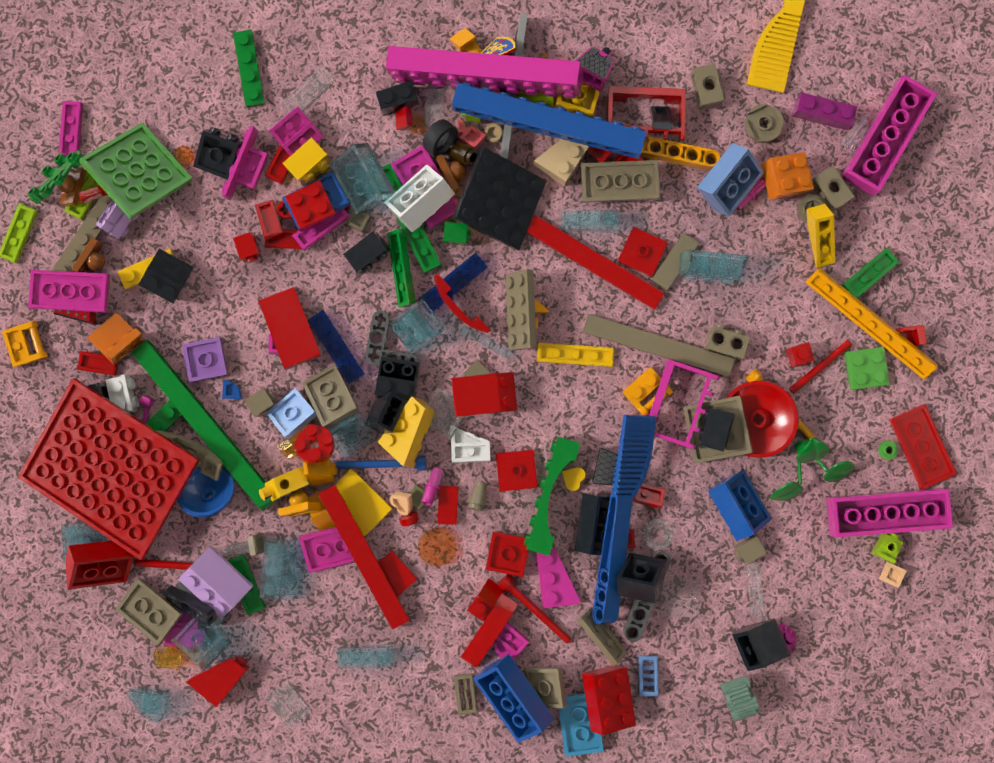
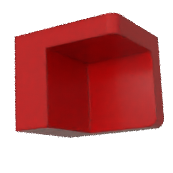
(914, 334)

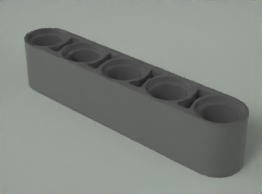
(640, 623)

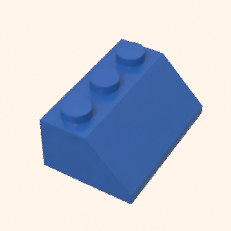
(740, 505)

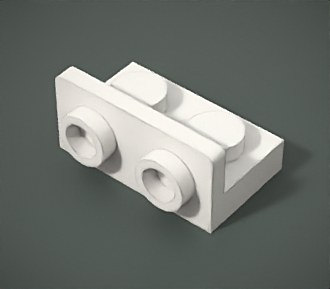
(122, 394)

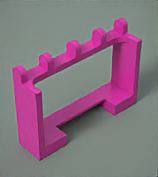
(670, 364)

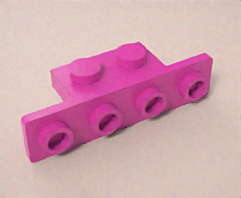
(247, 166)

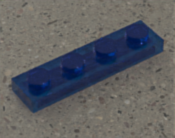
(456, 280)
(336, 347)

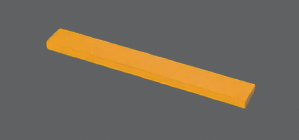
(871, 323)

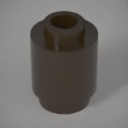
(463, 153)

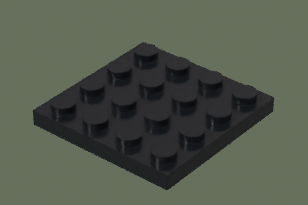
(499, 199)

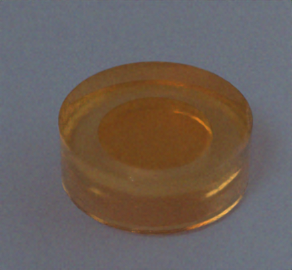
(419, 124)
(184, 155)

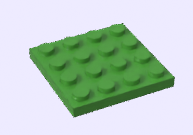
(135, 170)

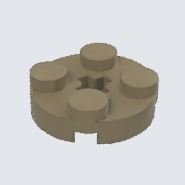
(767, 113)

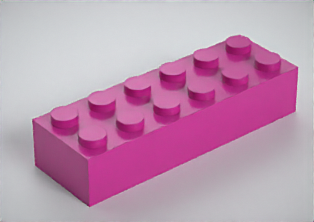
(888, 135)
(889, 512)

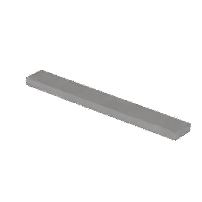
(518, 52)

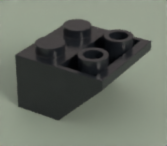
(397, 377)
(761, 644)

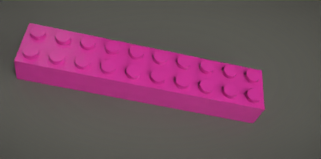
(485, 70)

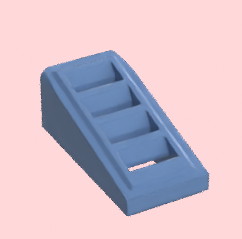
(648, 693)

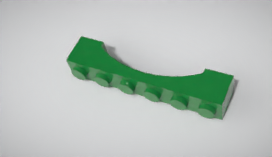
(540, 538)

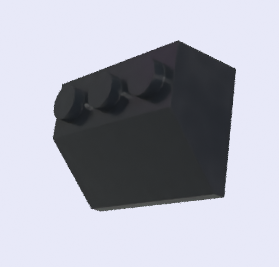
(592, 524)

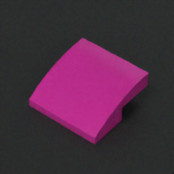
(294, 131)

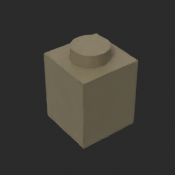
(261, 402)
(749, 550)

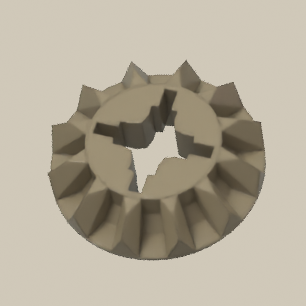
(806, 203)

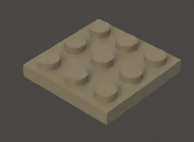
(739, 438)

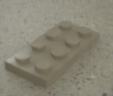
(620, 181)
(520, 310)

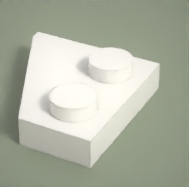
(469, 448)

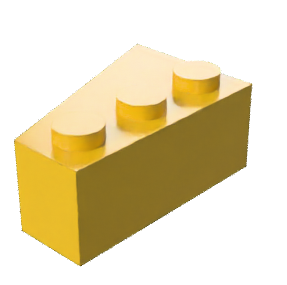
(409, 432)

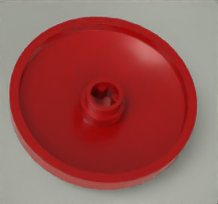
(769, 416)

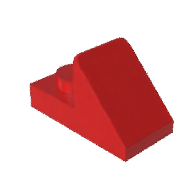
(485, 599)

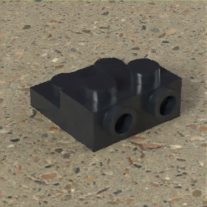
(217, 152)

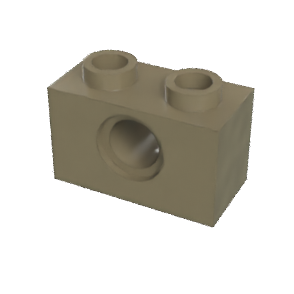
(704, 97)
(822, 187)

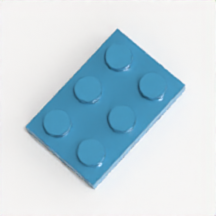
(576, 728)

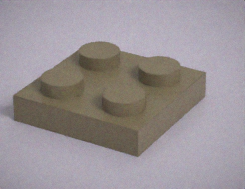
(548, 684)

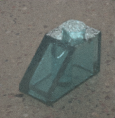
(150, 703)

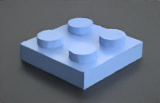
(291, 414)

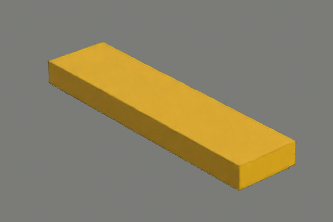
(575, 354)

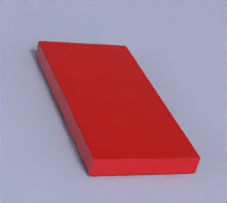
(289, 328)
(923, 446)

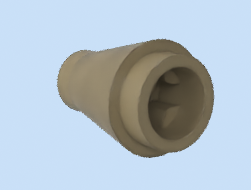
(478, 497)

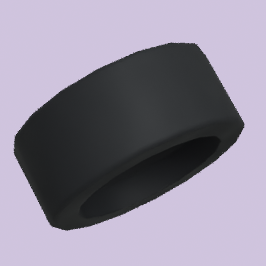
(440, 137)

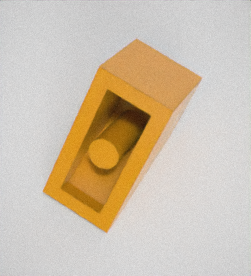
(320, 472)

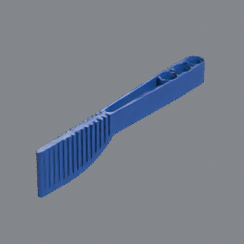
(632, 466)

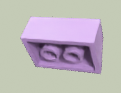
(215, 582)

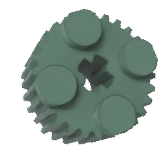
(740, 698)

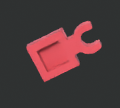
(470, 135)

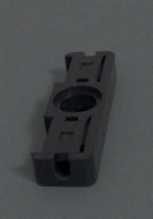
(190, 605)

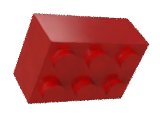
(609, 699)

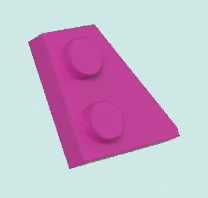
(510, 642)

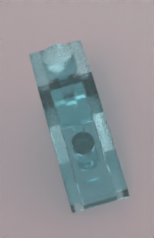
(590, 221)
(366, 656)

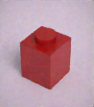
(247, 247)
(800, 354)

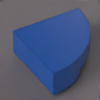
(231, 391)

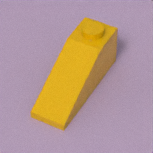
(822, 234)

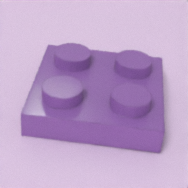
(205, 359)

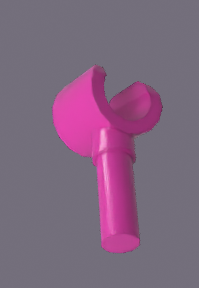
(147, 402)

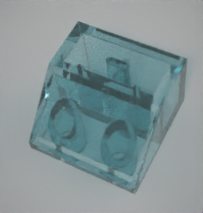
(416, 326)

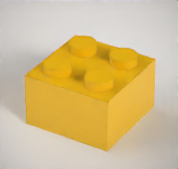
(308, 162)

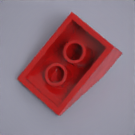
(484, 394)

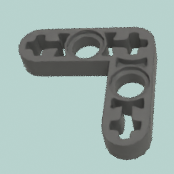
(384, 353)

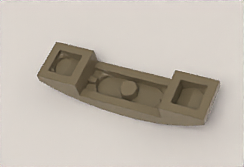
(209, 462)

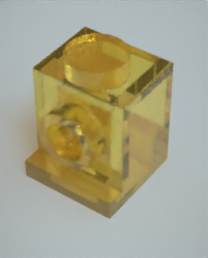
(169, 657)

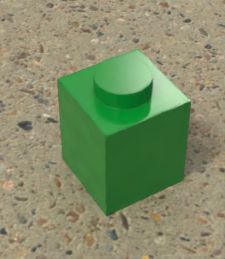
(456, 234)

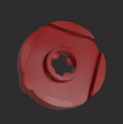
(307, 437)

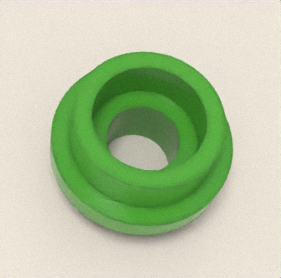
(882, 450)

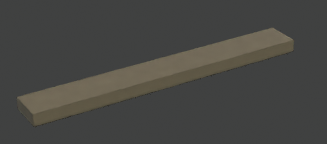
(658, 345)

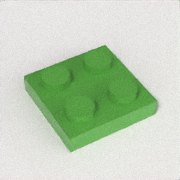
(866, 368)

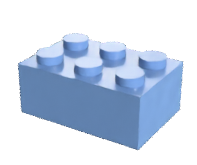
(730, 179)

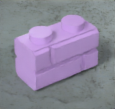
(114, 221)

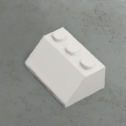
(419, 198)

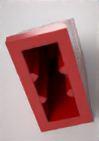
(219, 679)

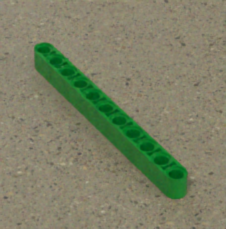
(202, 422)

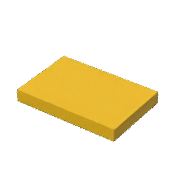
(362, 501)

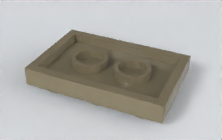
(330, 397)
(149, 611)

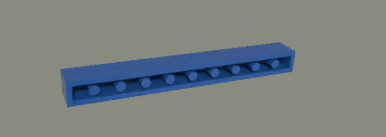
(548, 120)

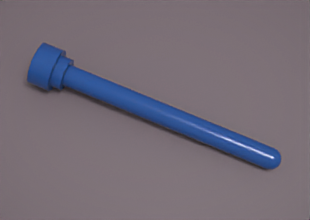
(421, 463)

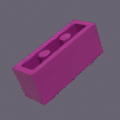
(824, 111)

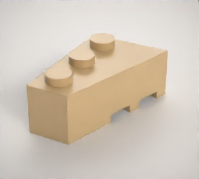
(561, 160)

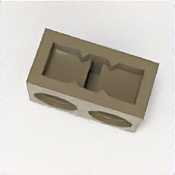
(726, 347)

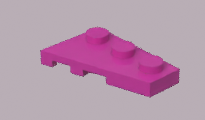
(555, 582)

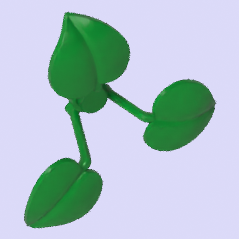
(809, 451)

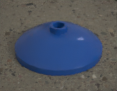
(194, 496)

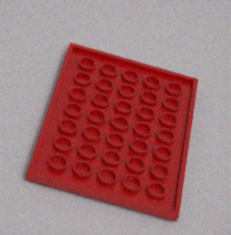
(108, 468)

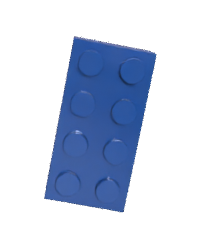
(513, 698)

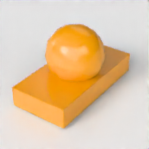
(299, 505)

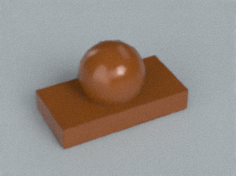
(451, 172)
(72, 187)
(90, 257)

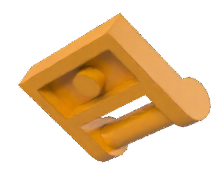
(18, 345)
(641, 388)

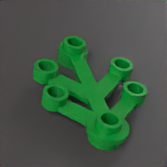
(57, 175)

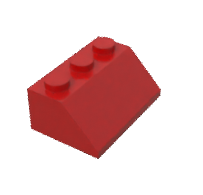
(97, 564)

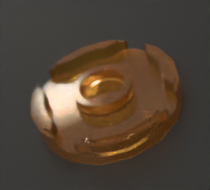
(437, 547)

